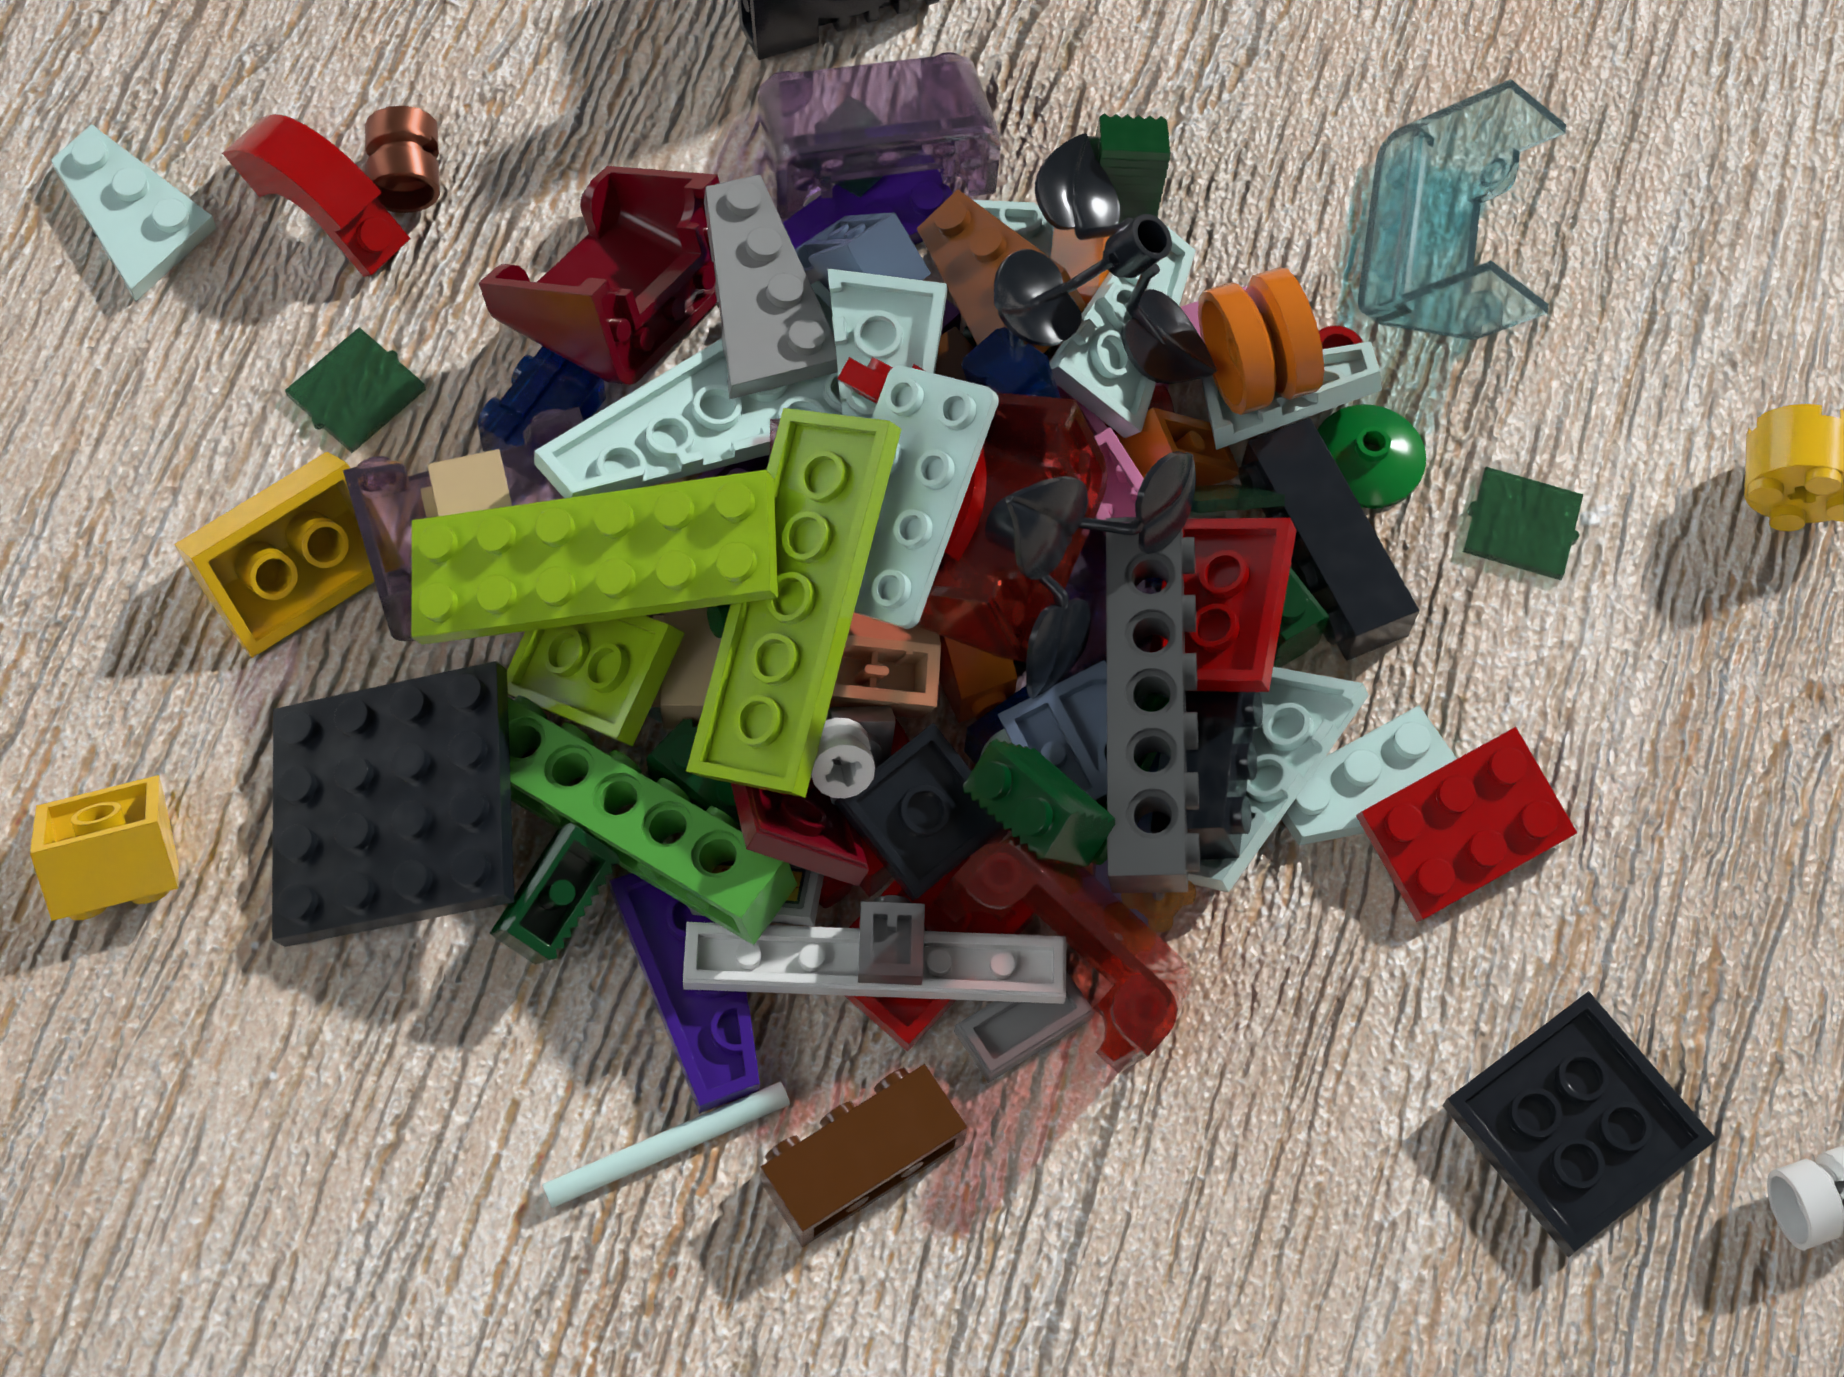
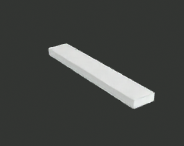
(828, 958)

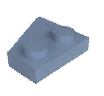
(1068, 728)

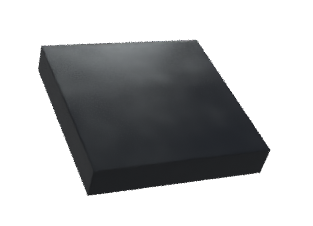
(919, 814)

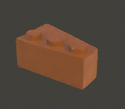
(967, 251)

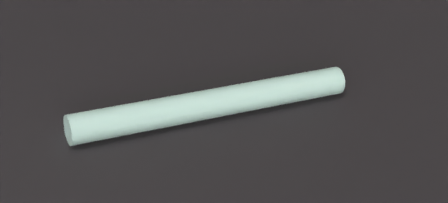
(666, 1144)

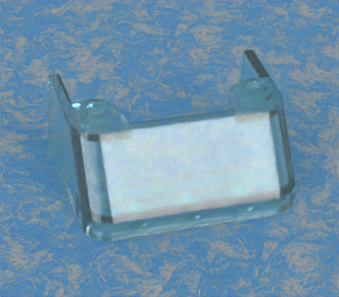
(1428, 212)

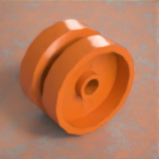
(1261, 340)

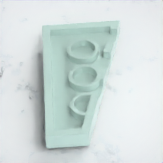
(1094, 361)
(1297, 731)

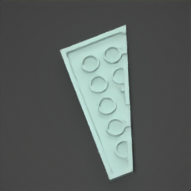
(678, 426)

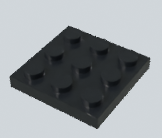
(1578, 1123)

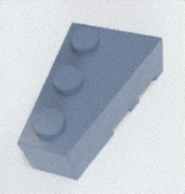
(862, 245)

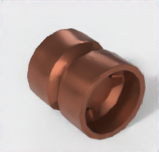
(403, 158)

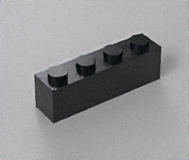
(1334, 542)
(1224, 766)

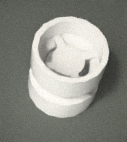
(1809, 1199)

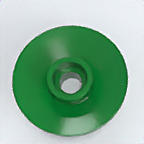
(1375, 476)

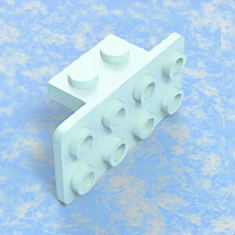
(931, 470)

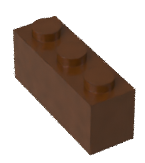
(862, 1152)

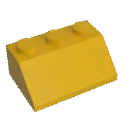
(281, 555)

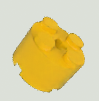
(1796, 466)

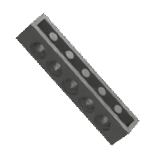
(1136, 858)

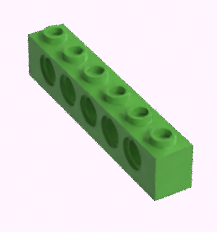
(737, 899)

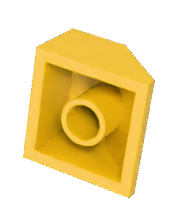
(104, 849)

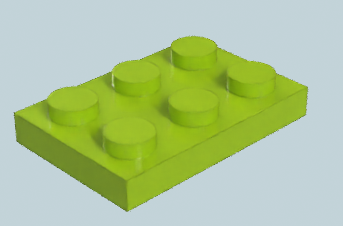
(596, 672)

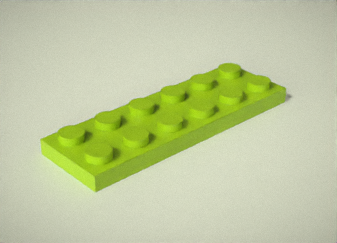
(594, 558)
(786, 651)

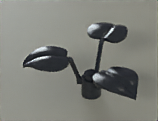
(1037, 304)
(1039, 527)

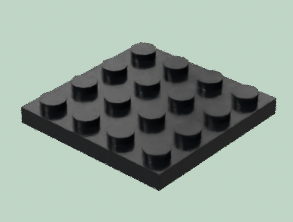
(391, 805)

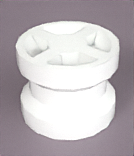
(849, 743)

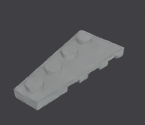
(766, 303)

